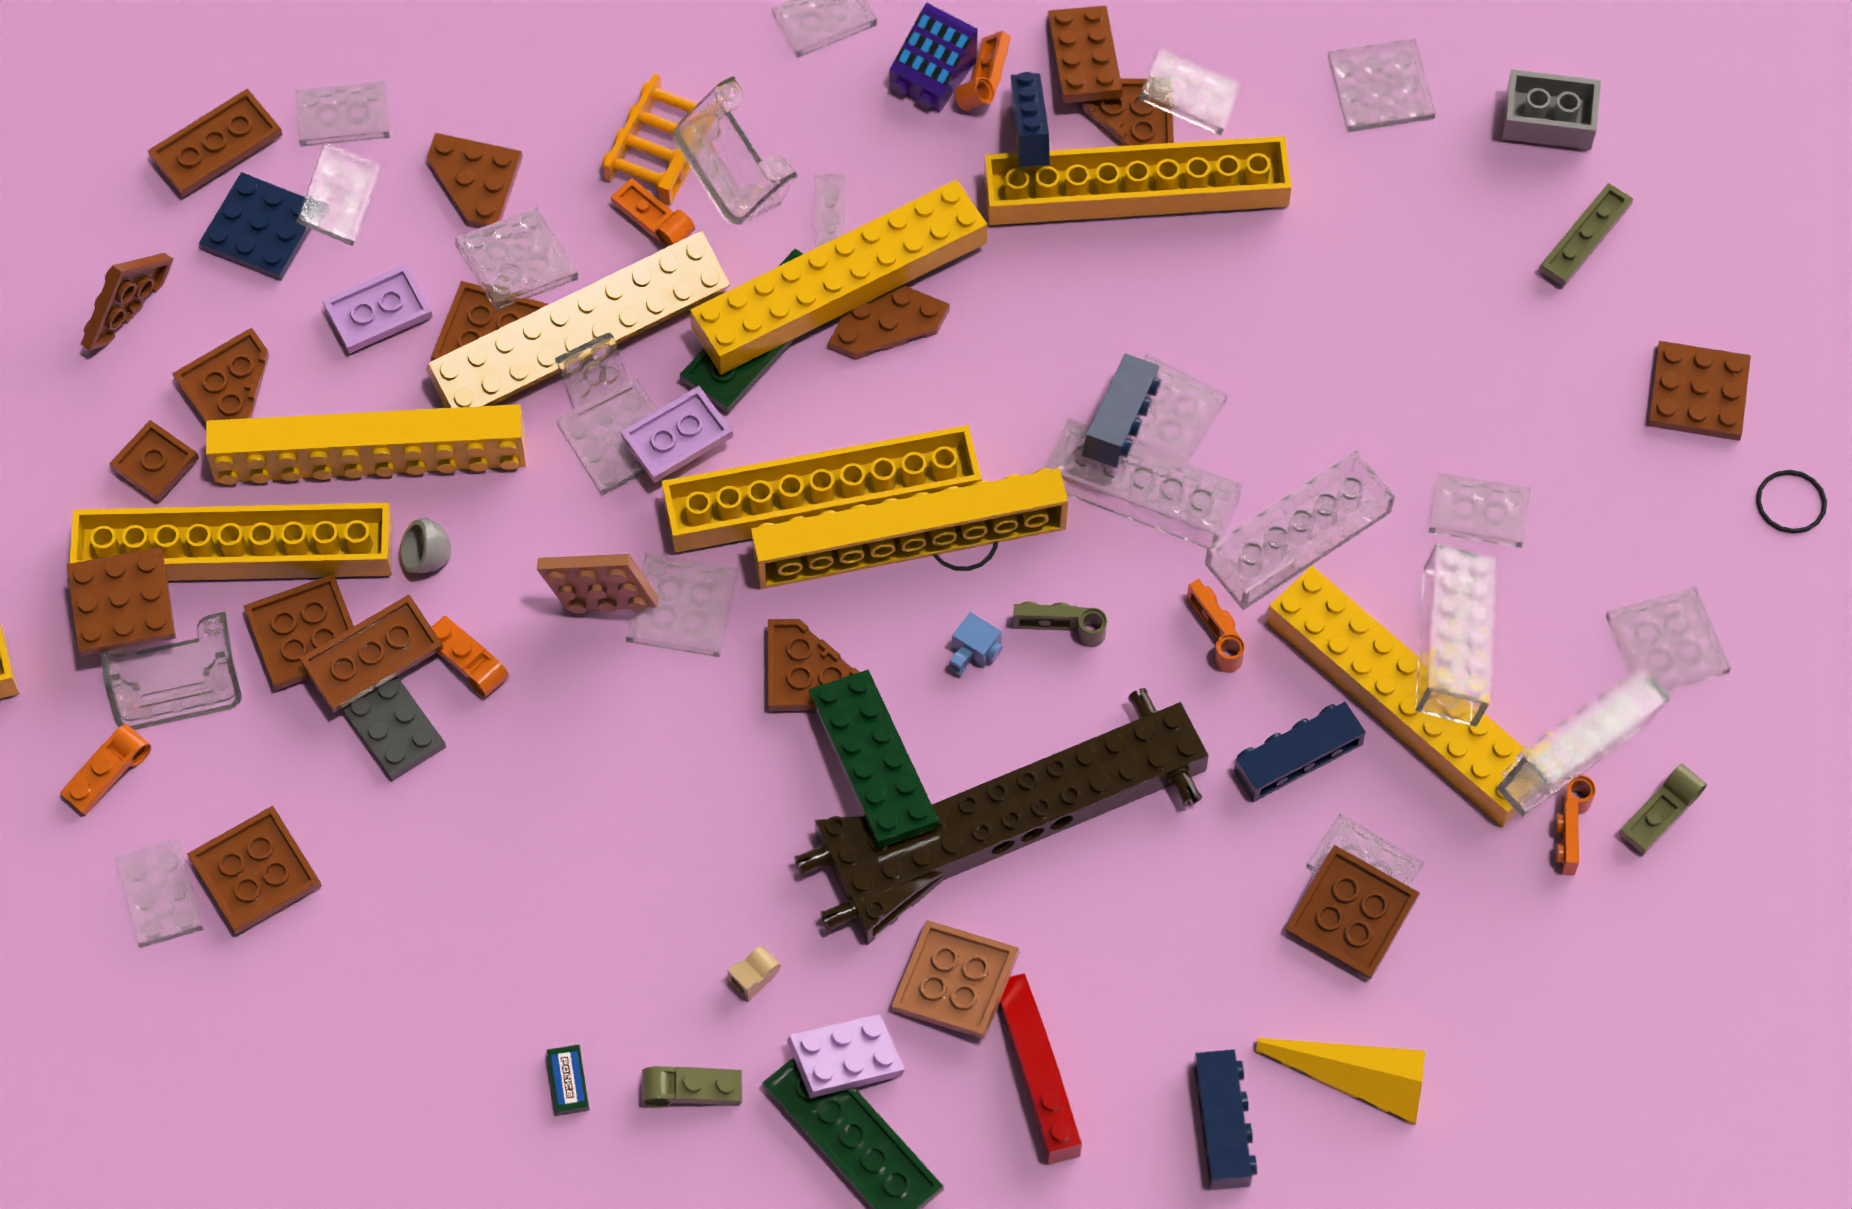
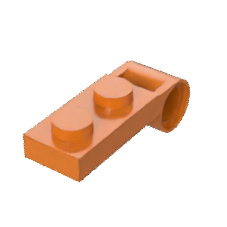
(986, 73)
(652, 214)
(1220, 624)
(469, 657)
(105, 767)
(1568, 822)

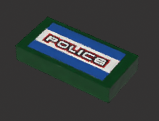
(568, 1080)

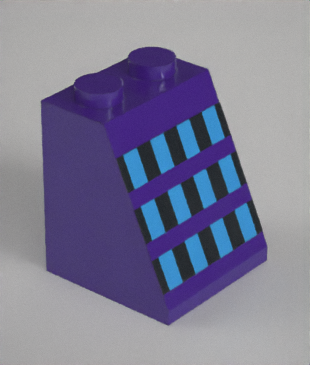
(934, 58)

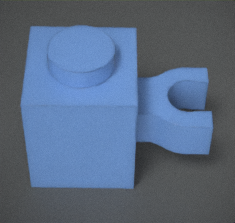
(975, 642)

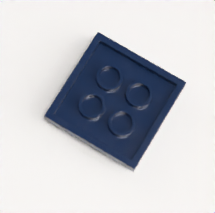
(257, 227)

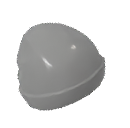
(424, 546)

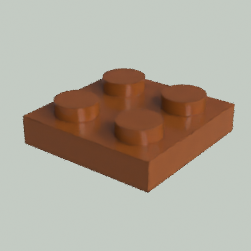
(154, 460)

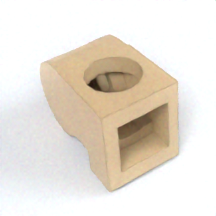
(753, 972)

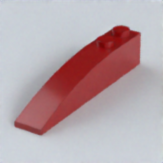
(1039, 1072)

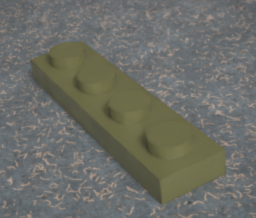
(1586, 234)

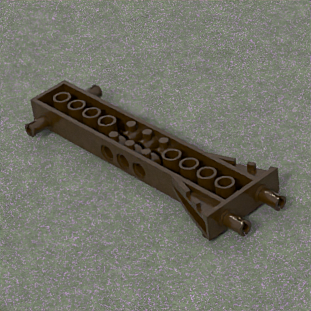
(1007, 814)

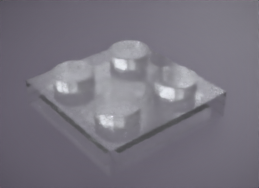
(592, 370)

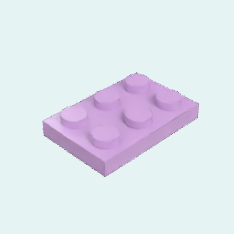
(377, 308)
(676, 434)
(845, 1055)

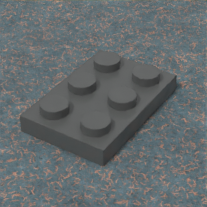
(394, 728)

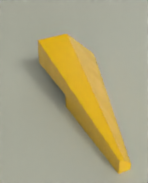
(1375, 1074)

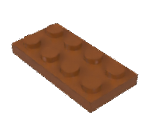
(1084, 54)
(215, 142)
(371, 653)

